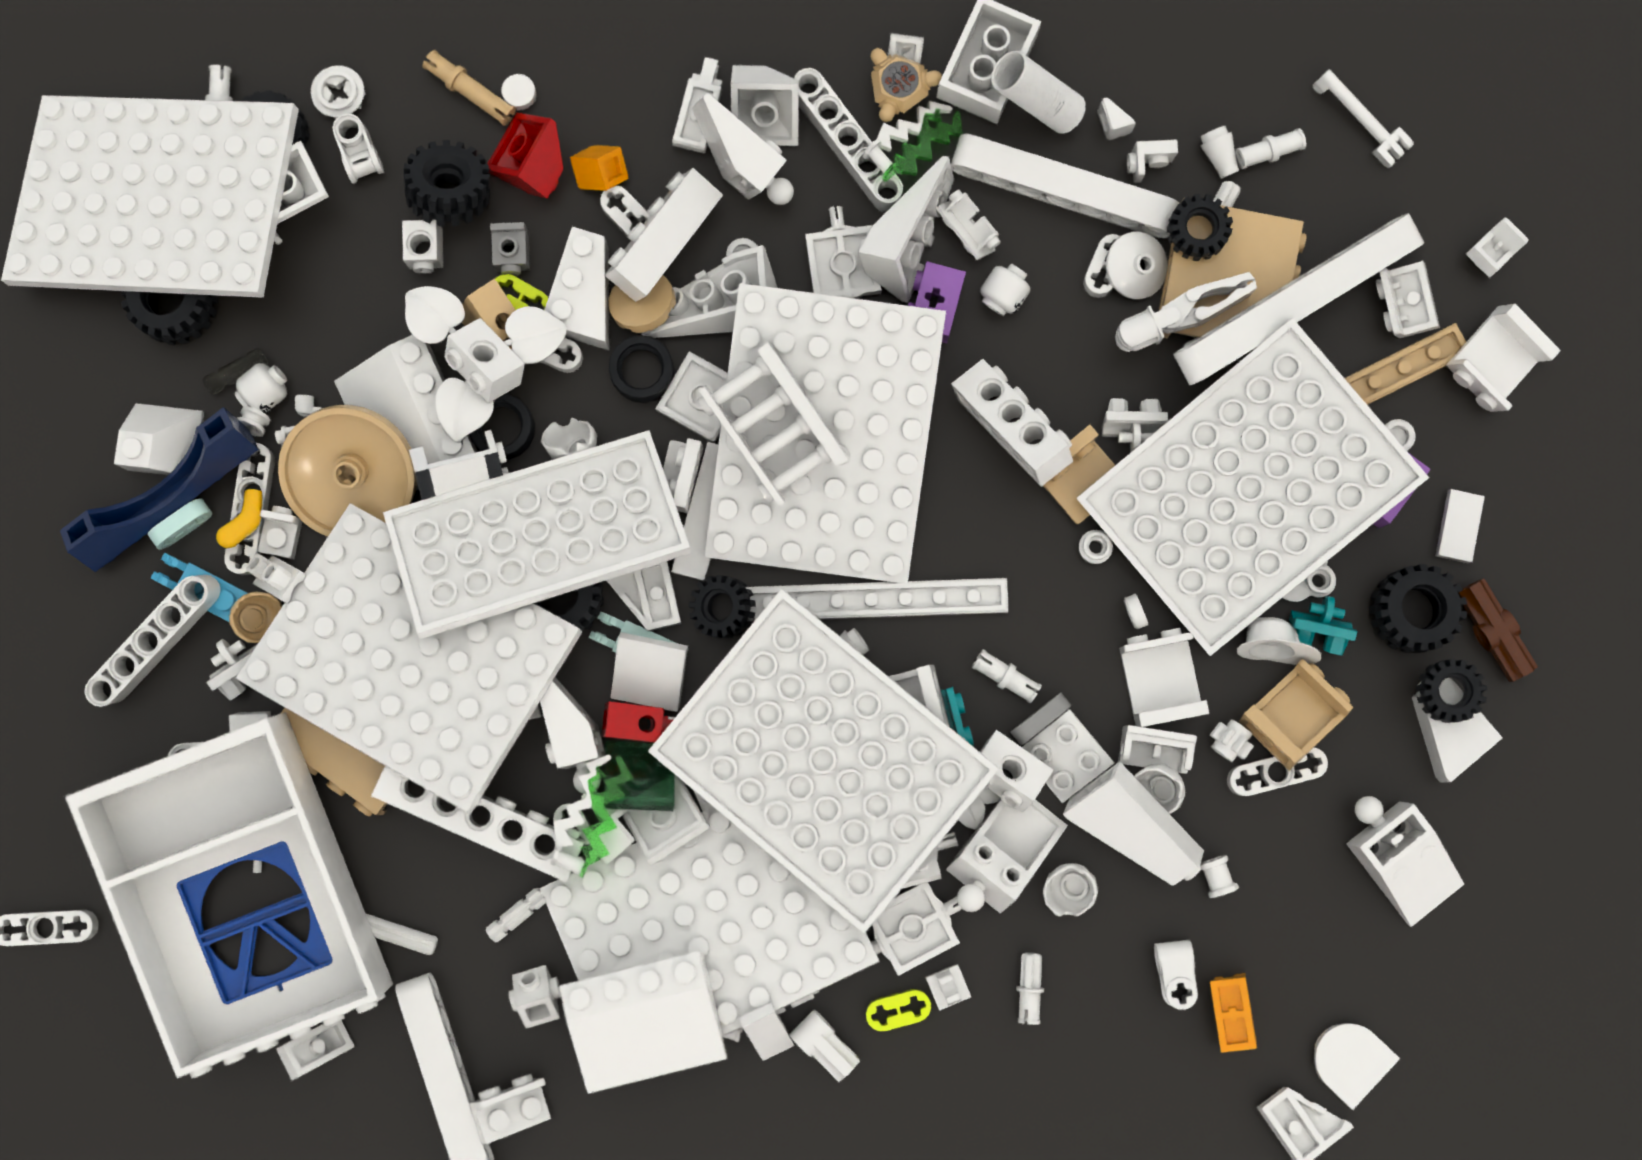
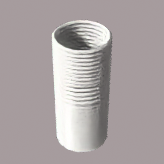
(1038, 92)

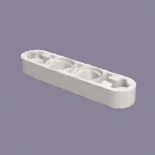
(264, 468)

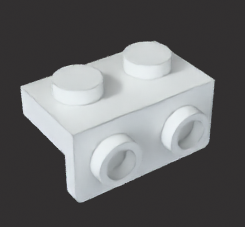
(1408, 300)

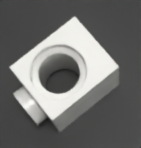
(419, 231)

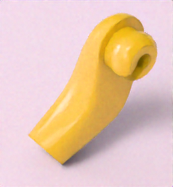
(245, 523)

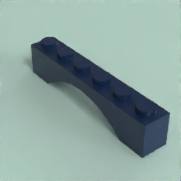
(107, 531)

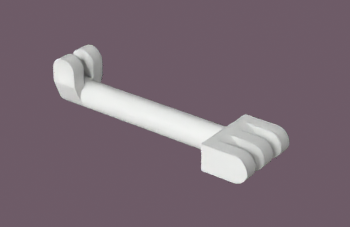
(1387, 141)

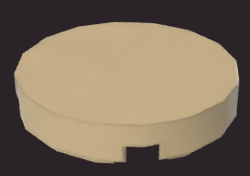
(645, 313)

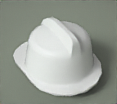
(1276, 641)

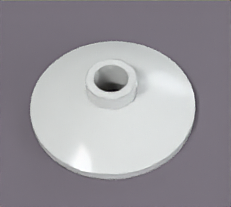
(1124, 265)

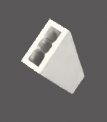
(1135, 824)

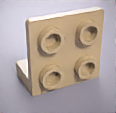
(1087, 467)

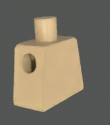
(491, 306)

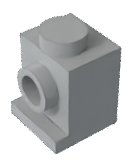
(510, 234)

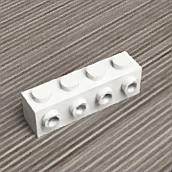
(663, 234)

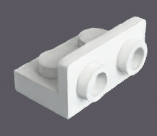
(681, 470)
(510, 1110)

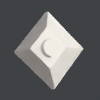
(766, 103)
(302, 184)
(155, 438)

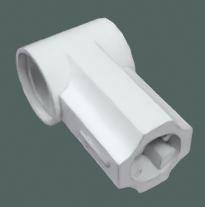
(818, 1040)

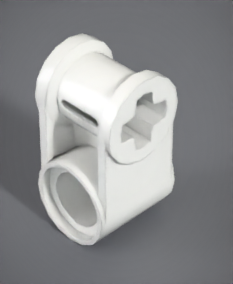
(358, 153)
(1176, 966)

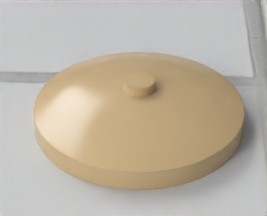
(345, 459)

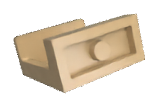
(1297, 714)

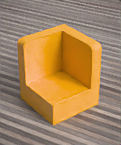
(599, 167)

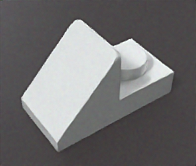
(314, 1048)

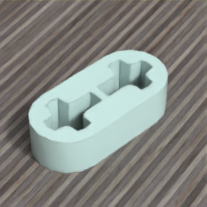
(180, 523)

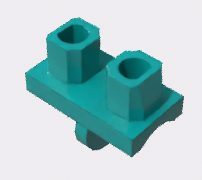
(1336, 631)

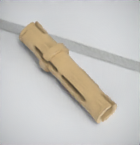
(457, 79)

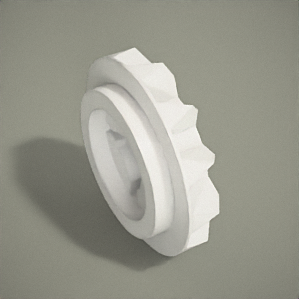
(336, 78)

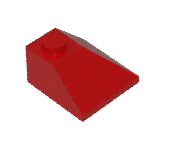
(529, 155)

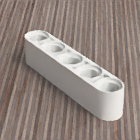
(840, 126)
(138, 647)

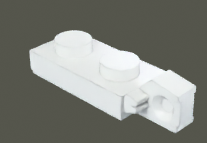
(687, 131)

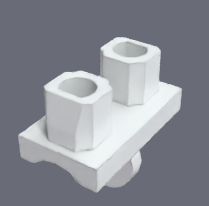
(1133, 426)
(275, 576)
(225, 676)

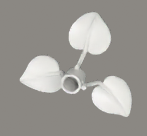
(435, 313)

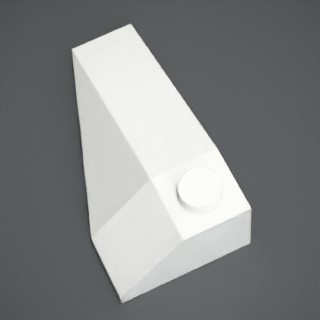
(899, 237)
(711, 299)

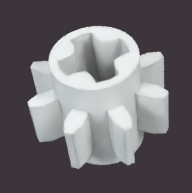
(1231, 740)

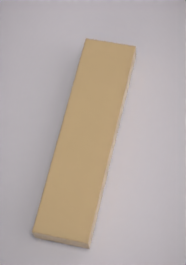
(1407, 365)

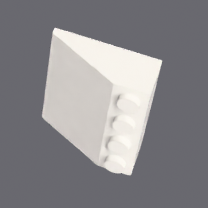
(402, 388)
(643, 1021)

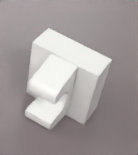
(948, 986)

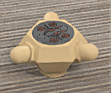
(899, 83)

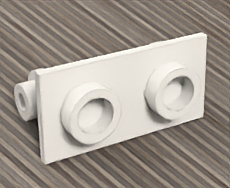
(977, 237)

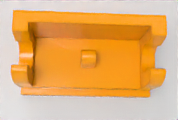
(1233, 1013)

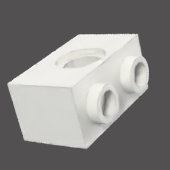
(484, 360)
(1027, 772)

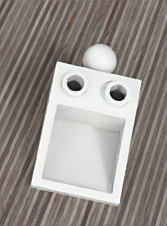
(741, 154)
(572, 733)
(1004, 855)
(1407, 863)

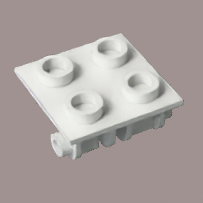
(1070, 753)

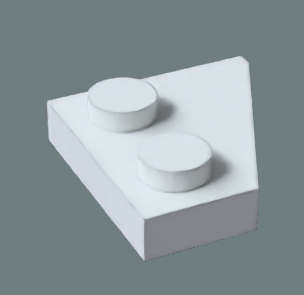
(649, 596)
(1302, 1125)

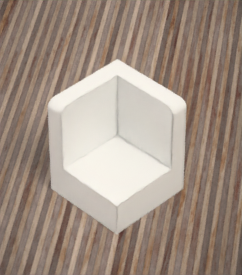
(616, 840)

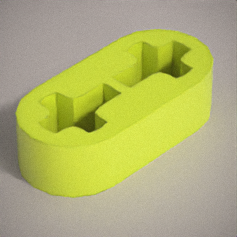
(522, 288)
(900, 1018)

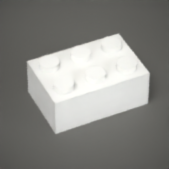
(985, 39)

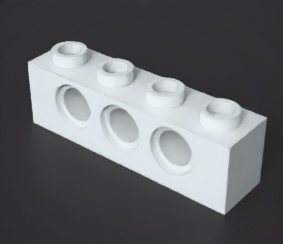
(1039, 460)

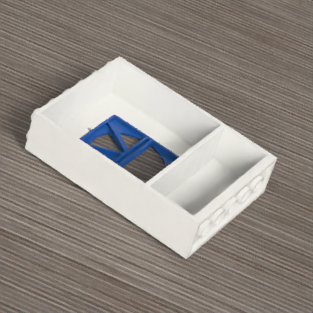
(162, 841)

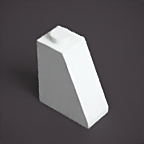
(1457, 744)

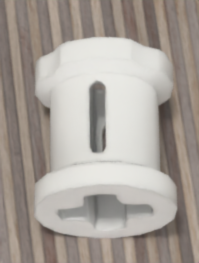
(1218, 876)

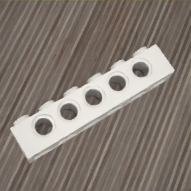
(394, 790)

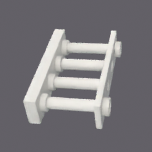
(787, 393)

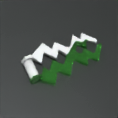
(907, 163)
(597, 802)

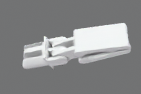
(1148, 327)

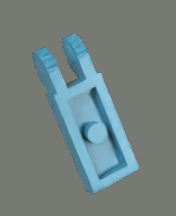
(228, 595)

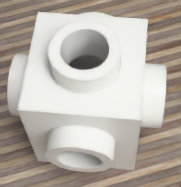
(530, 991)

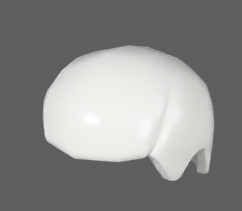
(568, 439)
(1164, 785)
(1070, 890)

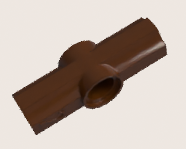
(1497, 630)

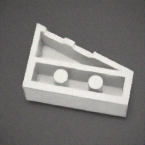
(581, 289)

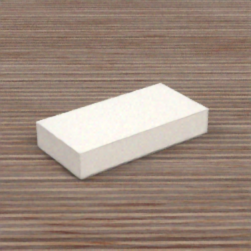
(1459, 526)
(766, 1031)

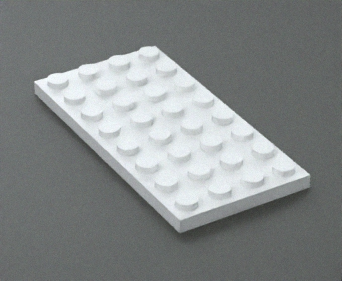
(535, 534)

